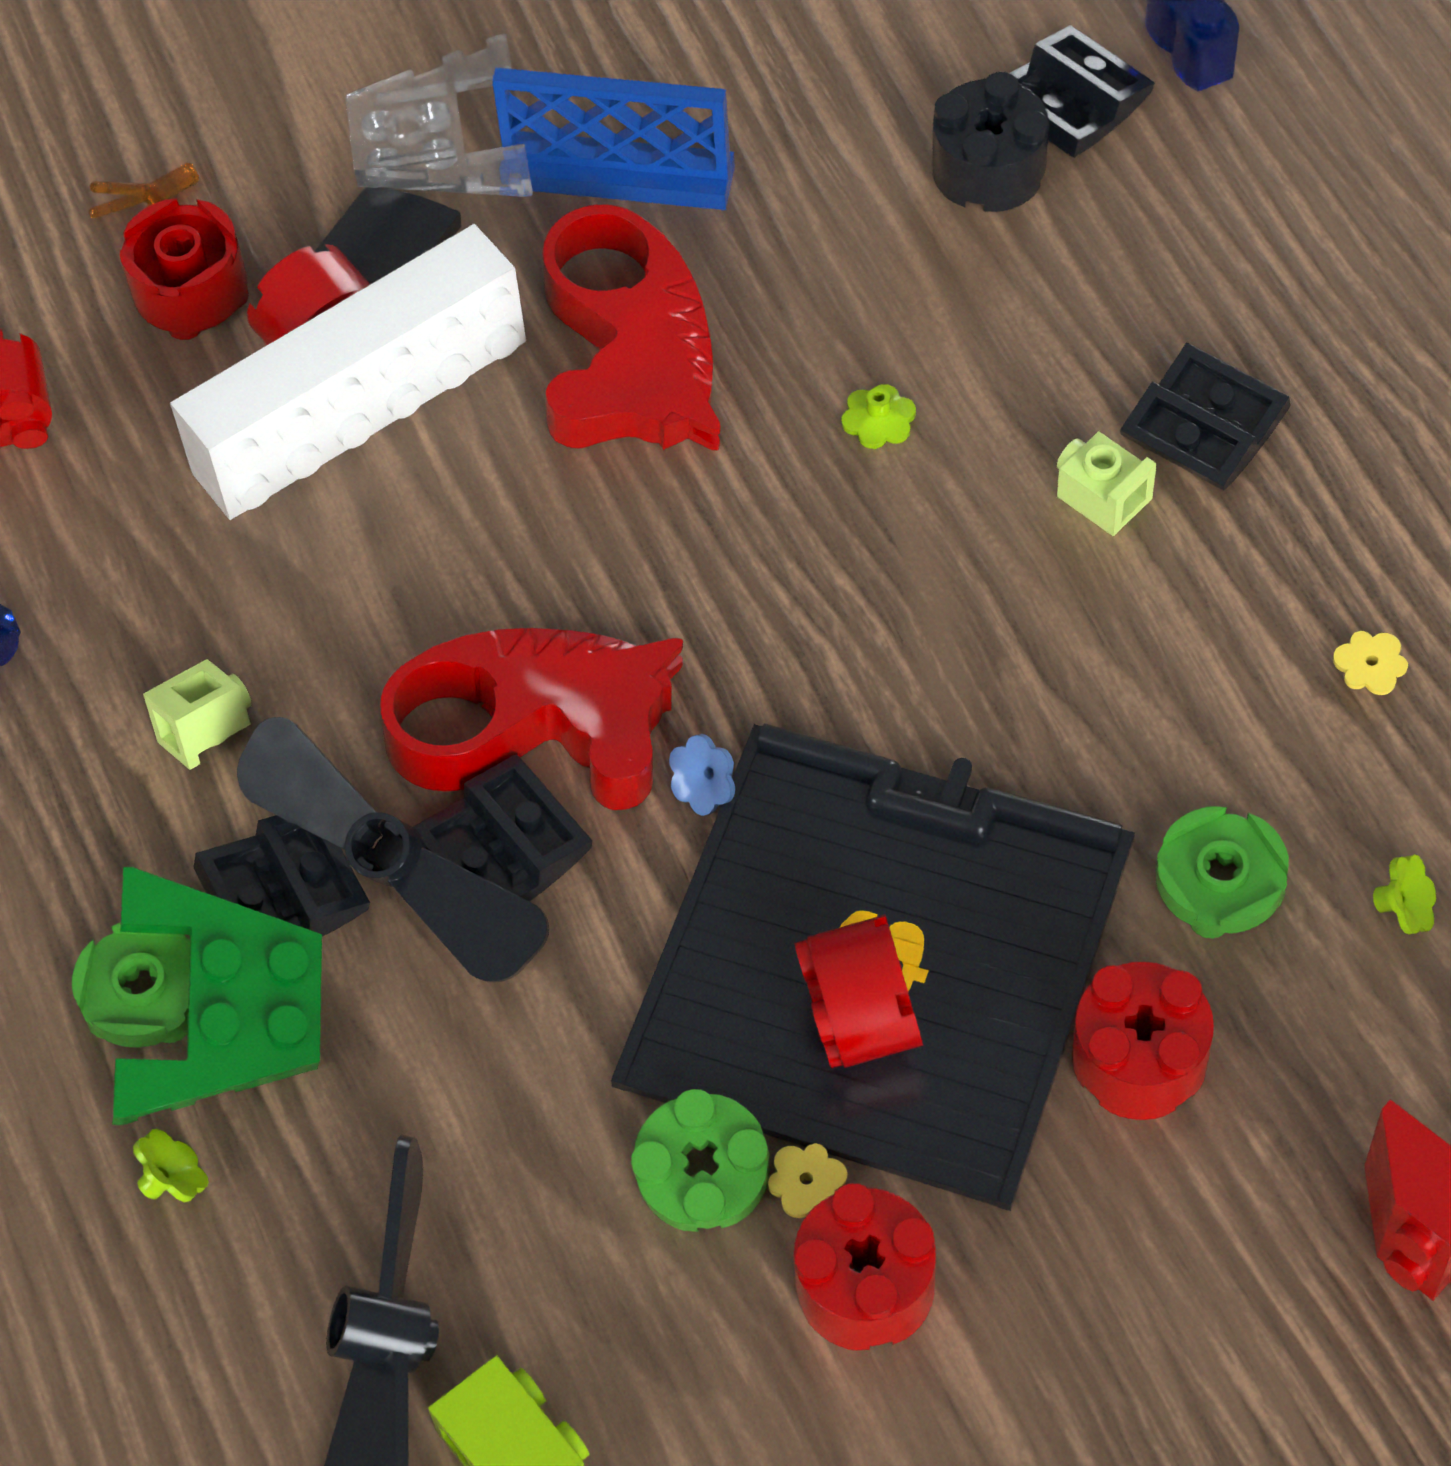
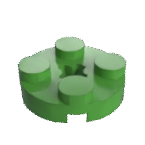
(1213, 904)
(113, 1009)
(706, 1200)

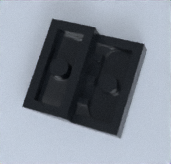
(1081, 88)
(389, 230)
(1206, 416)
(508, 831)
(285, 876)

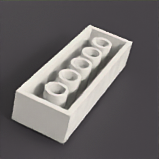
(350, 371)

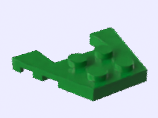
(248, 998)

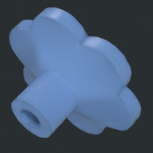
(702, 774)

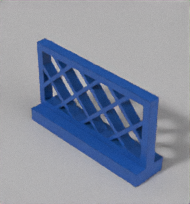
(610, 162)

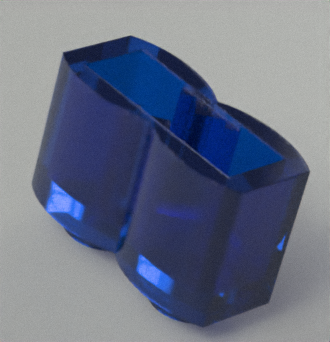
(1198, 36)

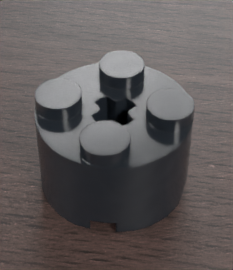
(990, 143)

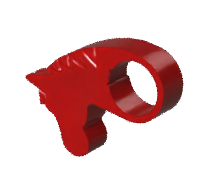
(652, 339)
(538, 687)

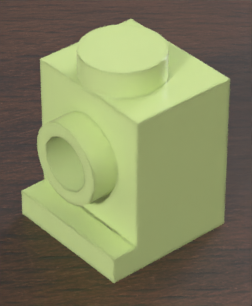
(1104, 481)
(197, 711)

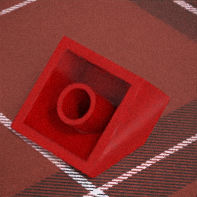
(1410, 1201)

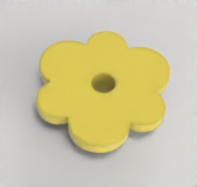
(1362, 652)
(795, 1166)

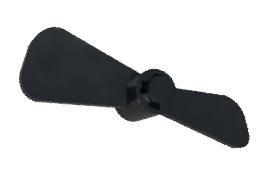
(475, 919)
(382, 1335)

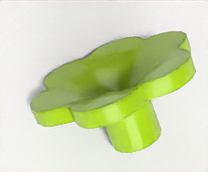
(878, 416)
(1408, 895)
(168, 1167)

